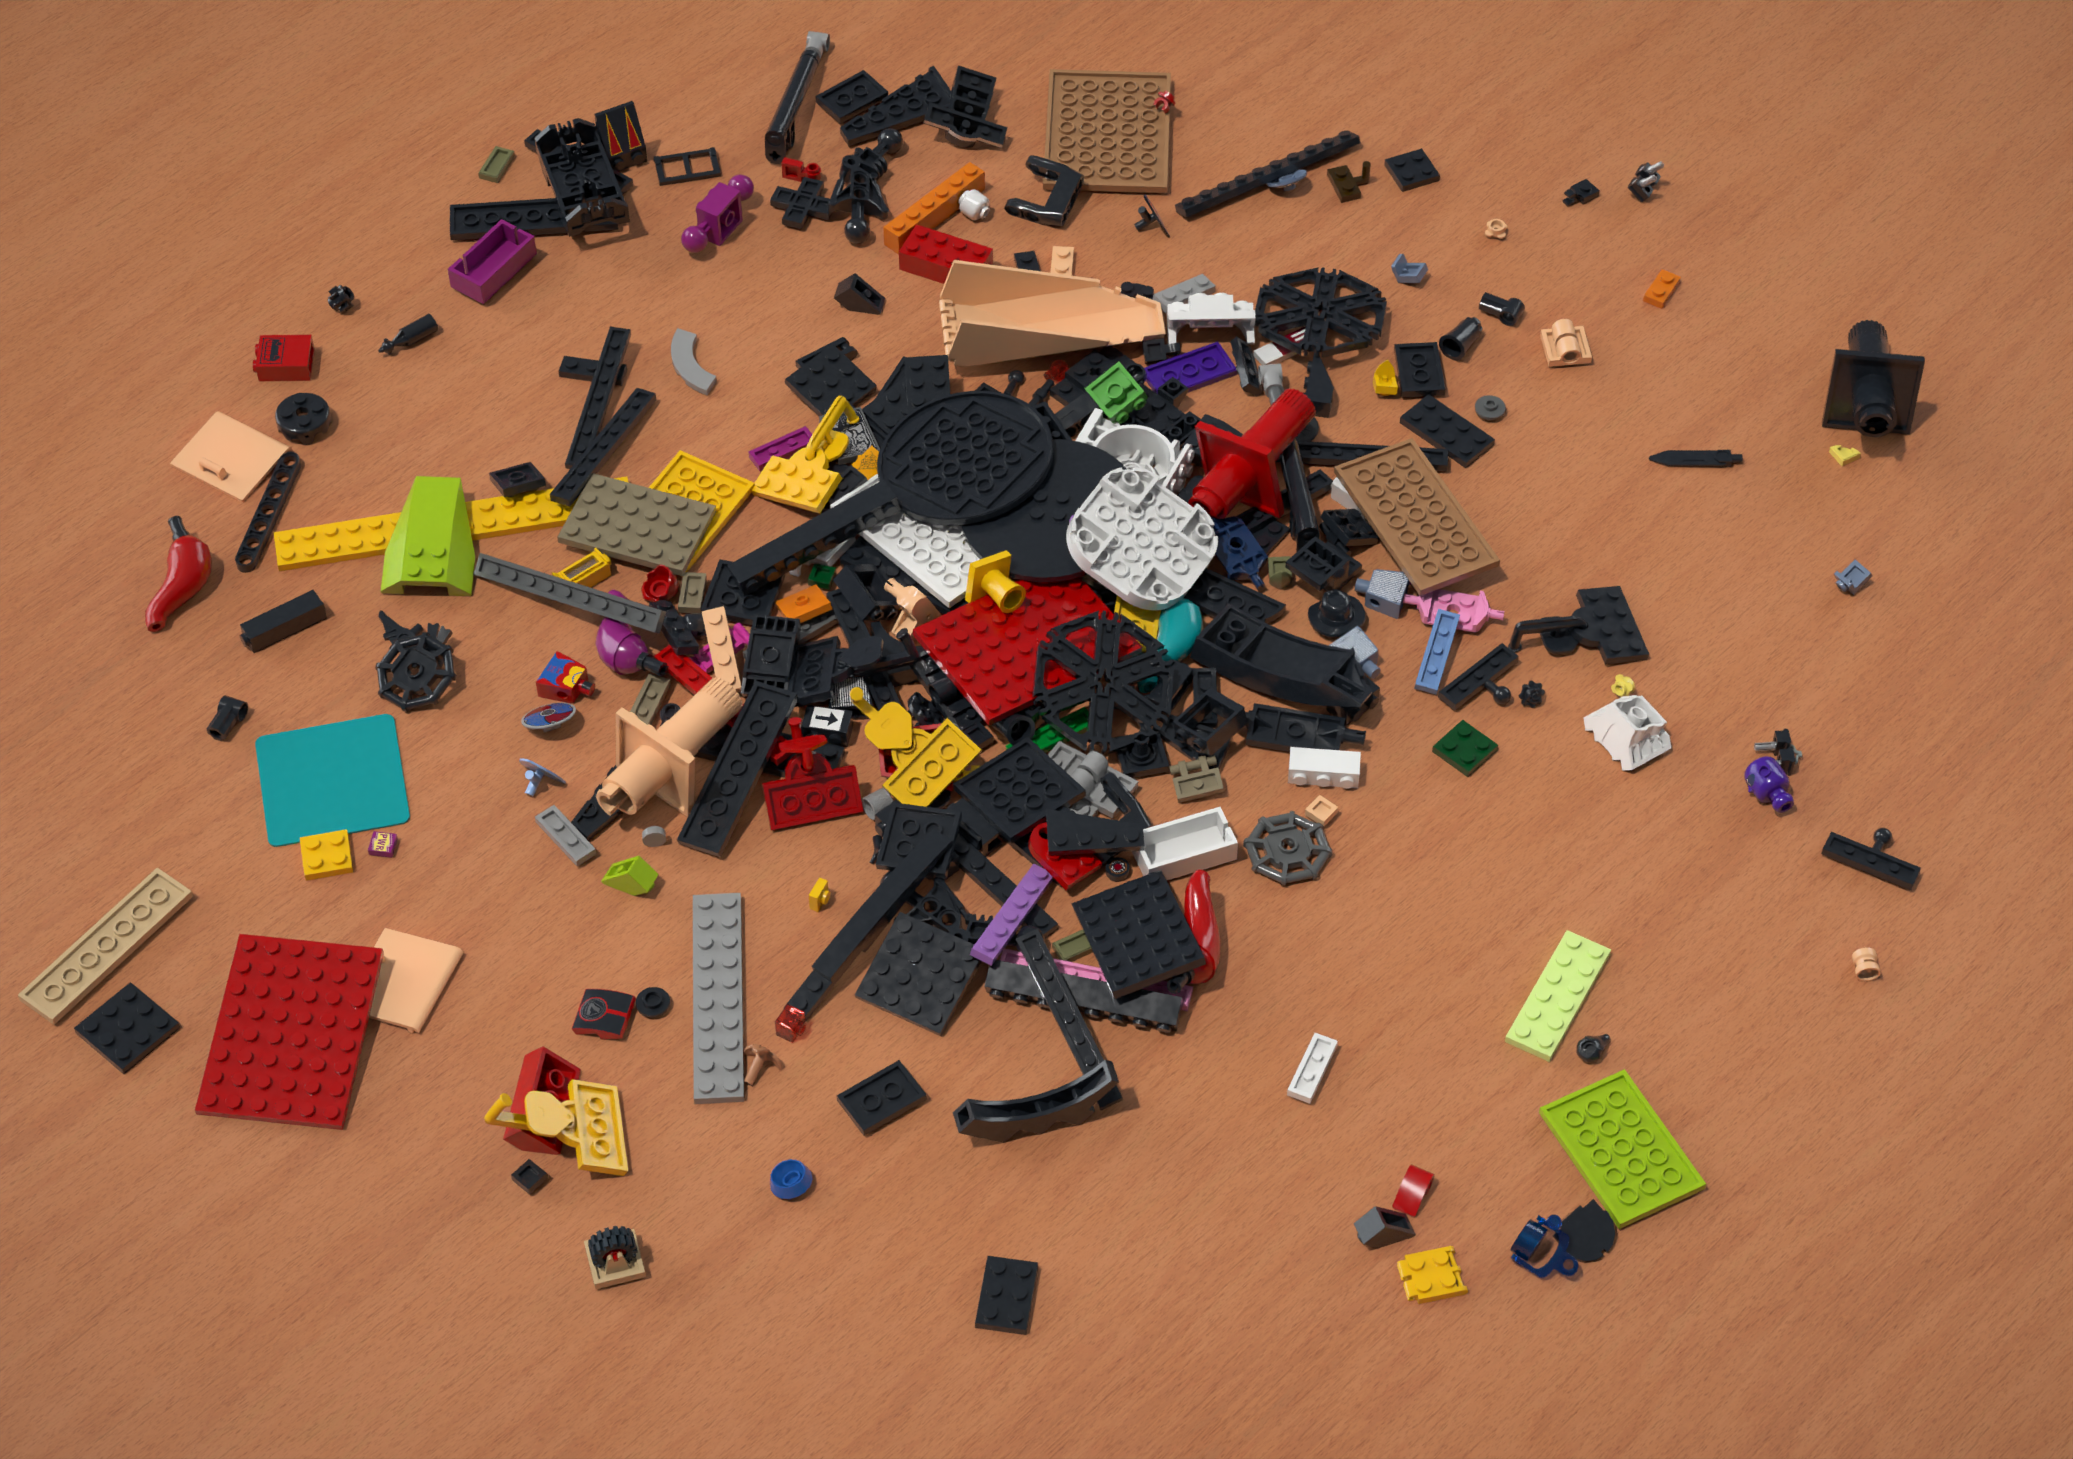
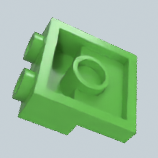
(1117, 393)

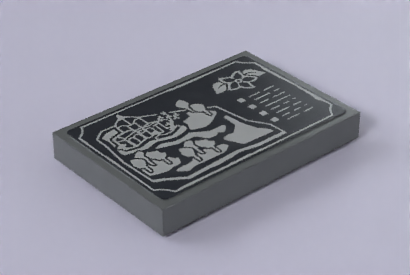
(859, 436)

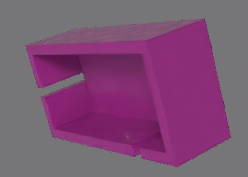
(492, 261)

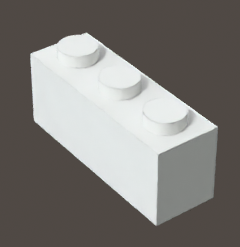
(1324, 767)

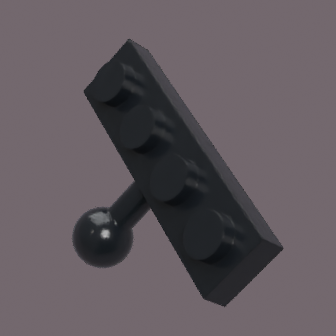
(1480, 677)
(1872, 859)

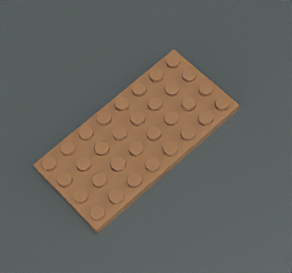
(1416, 516)

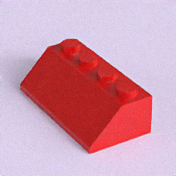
(541, 1072)

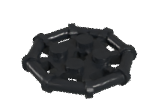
(423, 680)

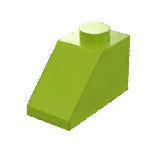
(631, 876)

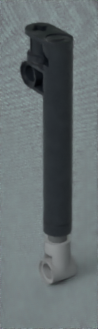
(781, 130)

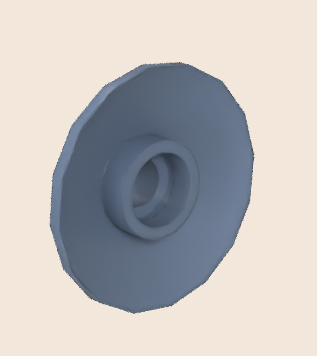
(1288, 181)

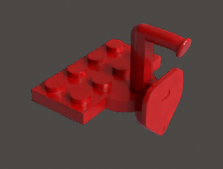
(813, 791)

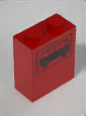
(284, 358)

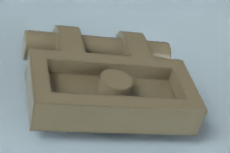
(1197, 784)

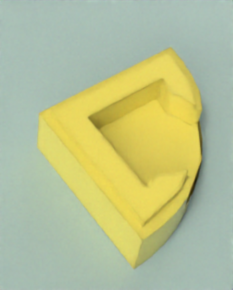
(1844, 455)

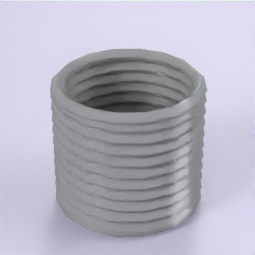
(876, 802)

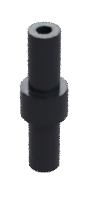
(1041, 393)

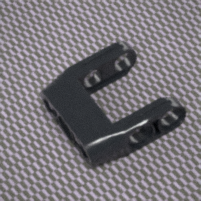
(1060, 200)
(1125, 802)

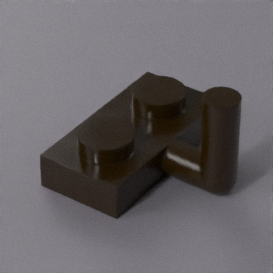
(1345, 184)

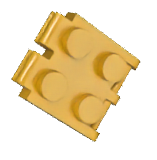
(1430, 1276)

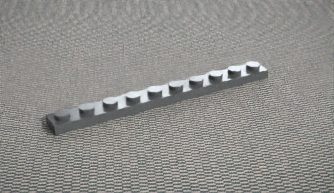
(570, 593)

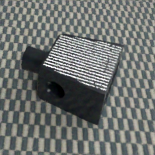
(841, 696)

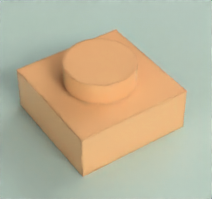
(1321, 810)

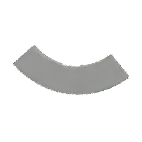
(686, 365)

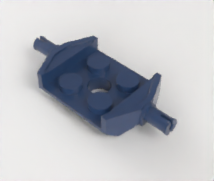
(1240, 562)

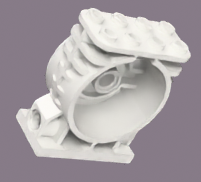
(1140, 448)

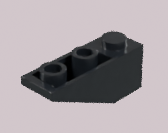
(1319, 387)

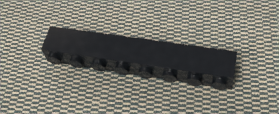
(814, 537)
(1090, 997)

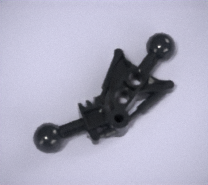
(863, 192)
(948, 909)

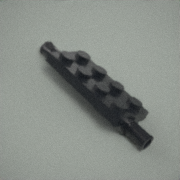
(1287, 728)

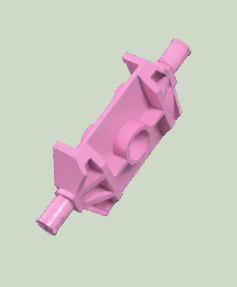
(1472, 609)

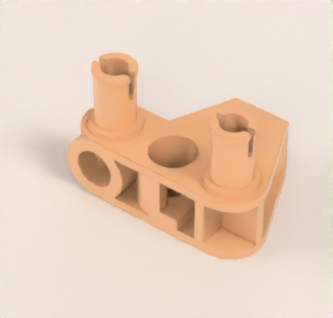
(915, 608)

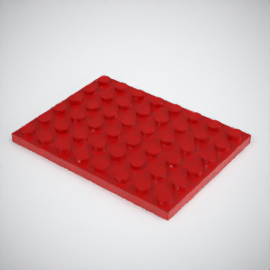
(994, 652)
(290, 1032)

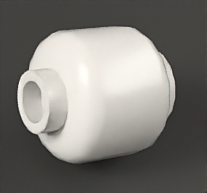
(974, 204)

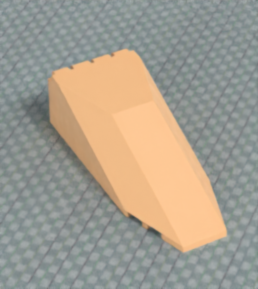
(1026, 314)

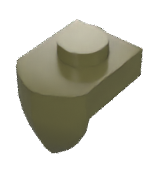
(1279, 575)

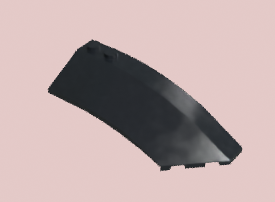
(1280, 662)

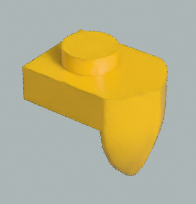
(1384, 379)

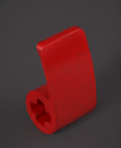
(1412, 1190)

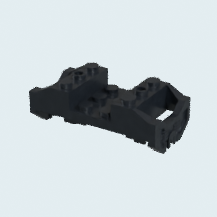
(580, 176)

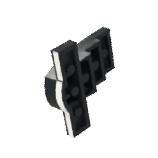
(967, 111)

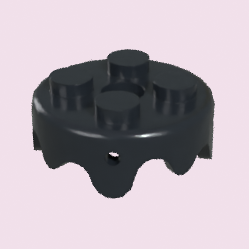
(304, 426)

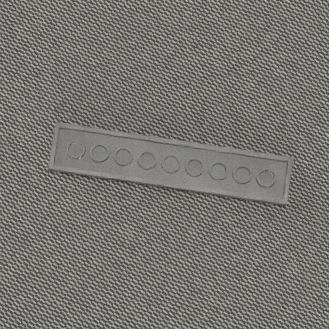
(717, 999)

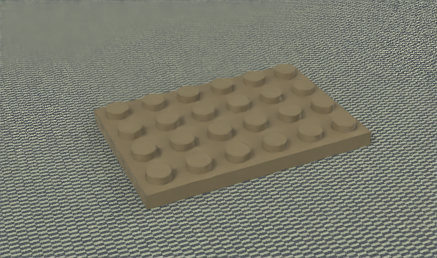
(637, 524)

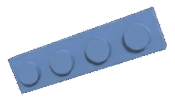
(1437, 651)

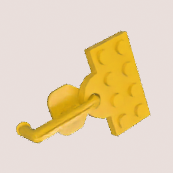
(805, 477)
(930, 763)
(586, 1122)

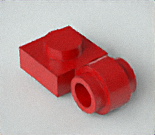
(796, 171)

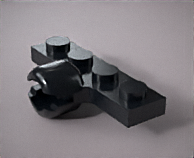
(679, 630)

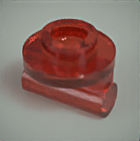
(1056, 371)

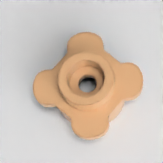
(1496, 229)

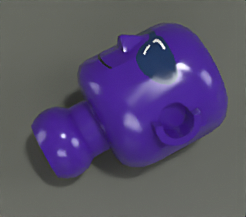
(1769, 783)

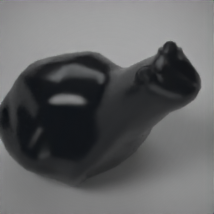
(1591, 1047)

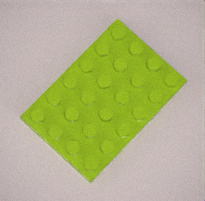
(1622, 1148)

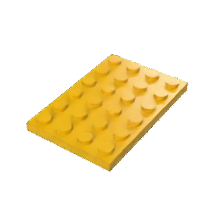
(705, 483)

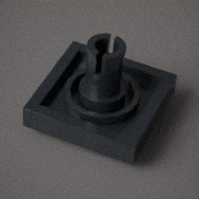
(1144, 757)

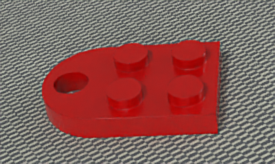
(1065, 869)

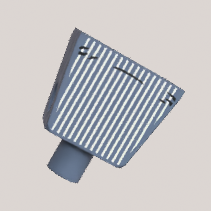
(1384, 591)
(1365, 650)

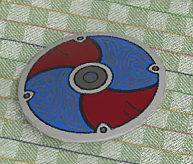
(548, 716)

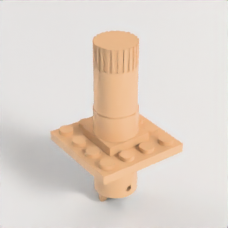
(664, 759)

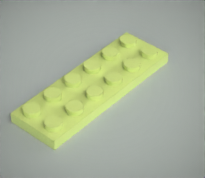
(1557, 996)

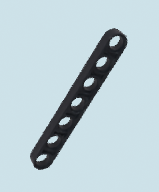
(268, 520)

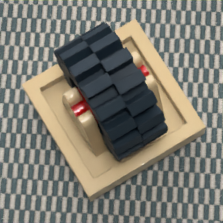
(614, 1257)

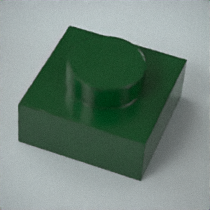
(822, 576)

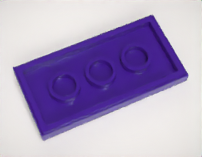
(1193, 369)

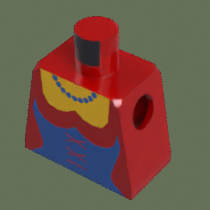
(564, 680)

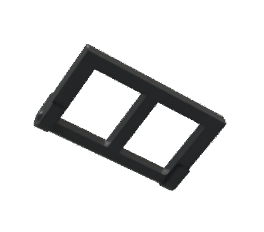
(689, 176)

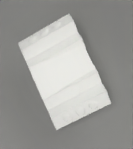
(1629, 730)

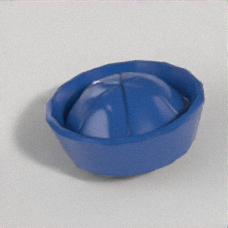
(790, 1179)

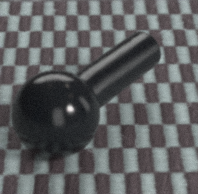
(1015, 379)

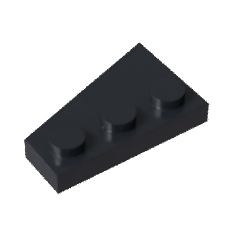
(1167, 734)

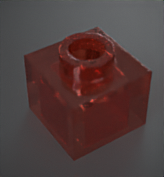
(790, 1023)

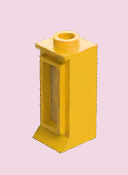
(587, 570)

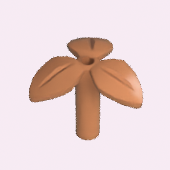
(761, 1054)

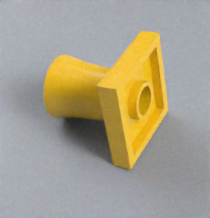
(992, 578)

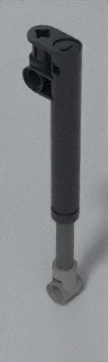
(1302, 515)

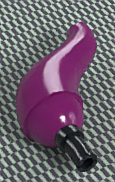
(624, 649)

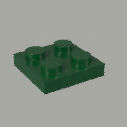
(1465, 748)

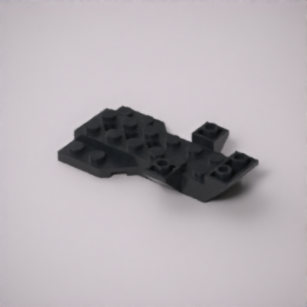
(1160, 409)

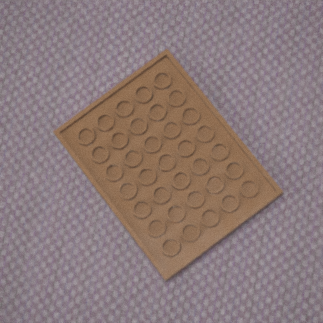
(1109, 129)

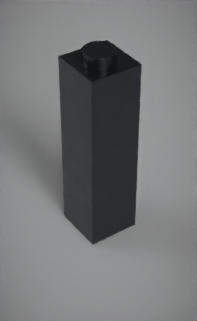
(282, 621)

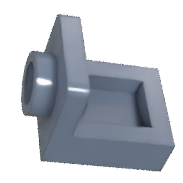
(1408, 272)
(1852, 577)

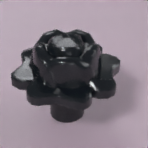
(1531, 694)

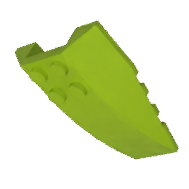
(431, 540)

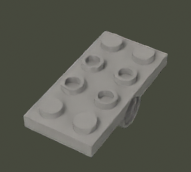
(1087, 772)

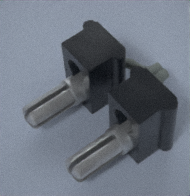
(1646, 178)
(1782, 749)

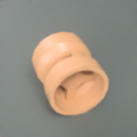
(1866, 964)

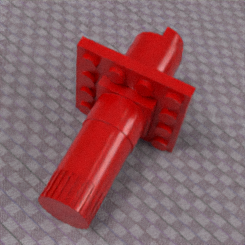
(1245, 466)

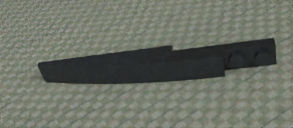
(869, 922)

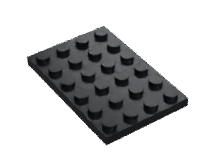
(1138, 934)

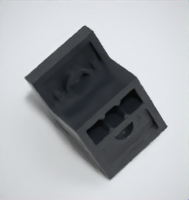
(1323, 565)

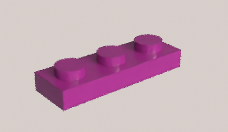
(782, 447)

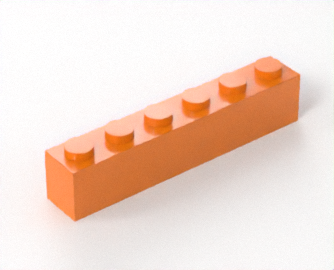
(934, 206)

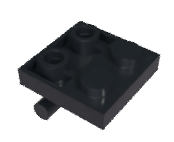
(1346, 529)

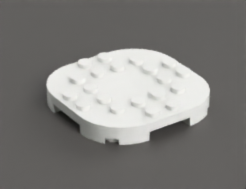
(1141, 539)

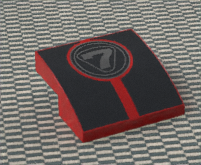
(604, 1013)

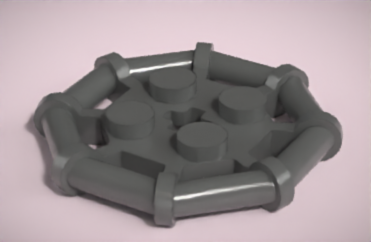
(1284, 858)

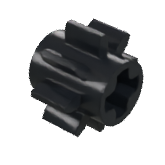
(341, 298)

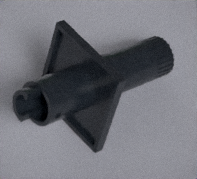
(1870, 386)

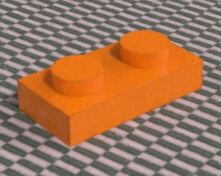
(1661, 289)

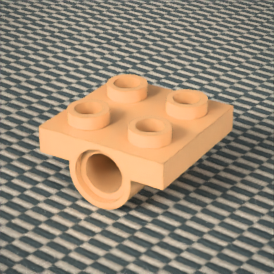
(1565, 344)

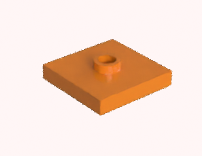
(804, 604)

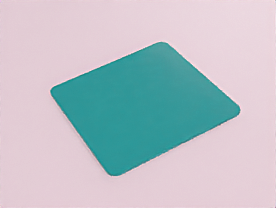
(331, 779)

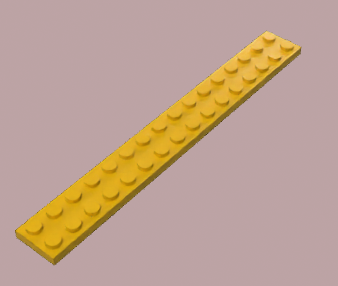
(372, 535)

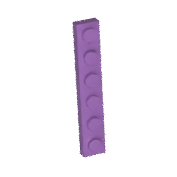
(1011, 915)

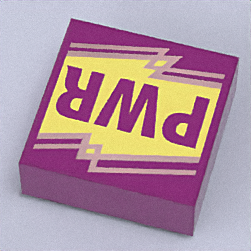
(382, 844)

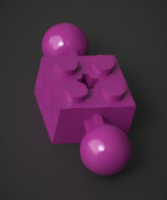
(718, 214)

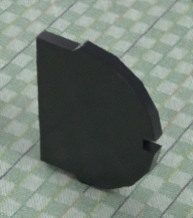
(1589, 1232)

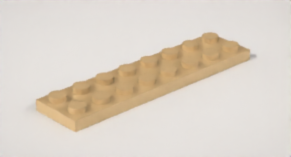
(105, 946)

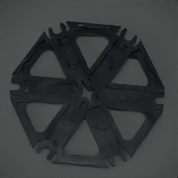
(1305, 311)
(1117, 674)

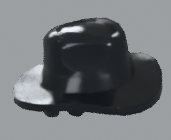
(1336, 614)

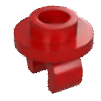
(1165, 98)

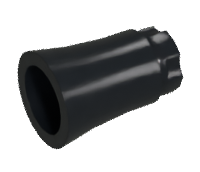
(1458, 340)
(1016, 728)

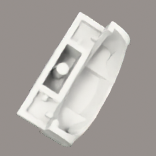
(1211, 311)

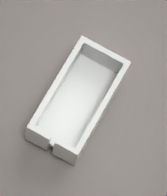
(1187, 845)

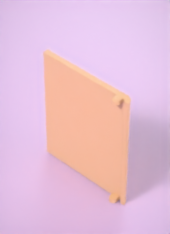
(229, 456)
(411, 978)

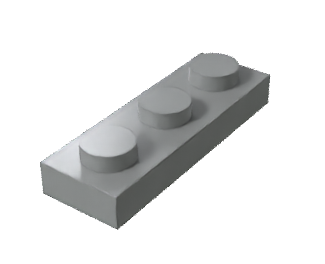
(1183, 290)
(565, 835)

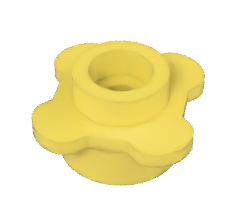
(1623, 685)

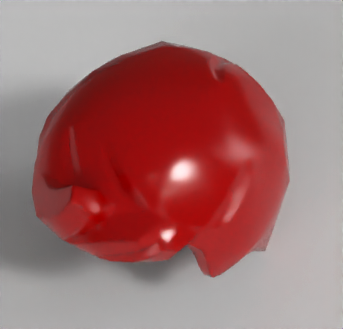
(660, 584)

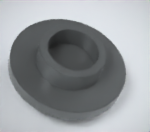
(1490, 407)

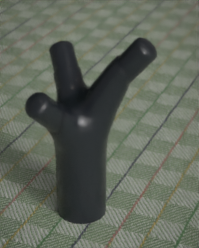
(877, 839)

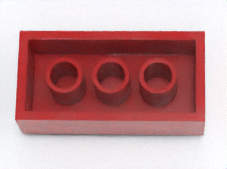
(932, 253)

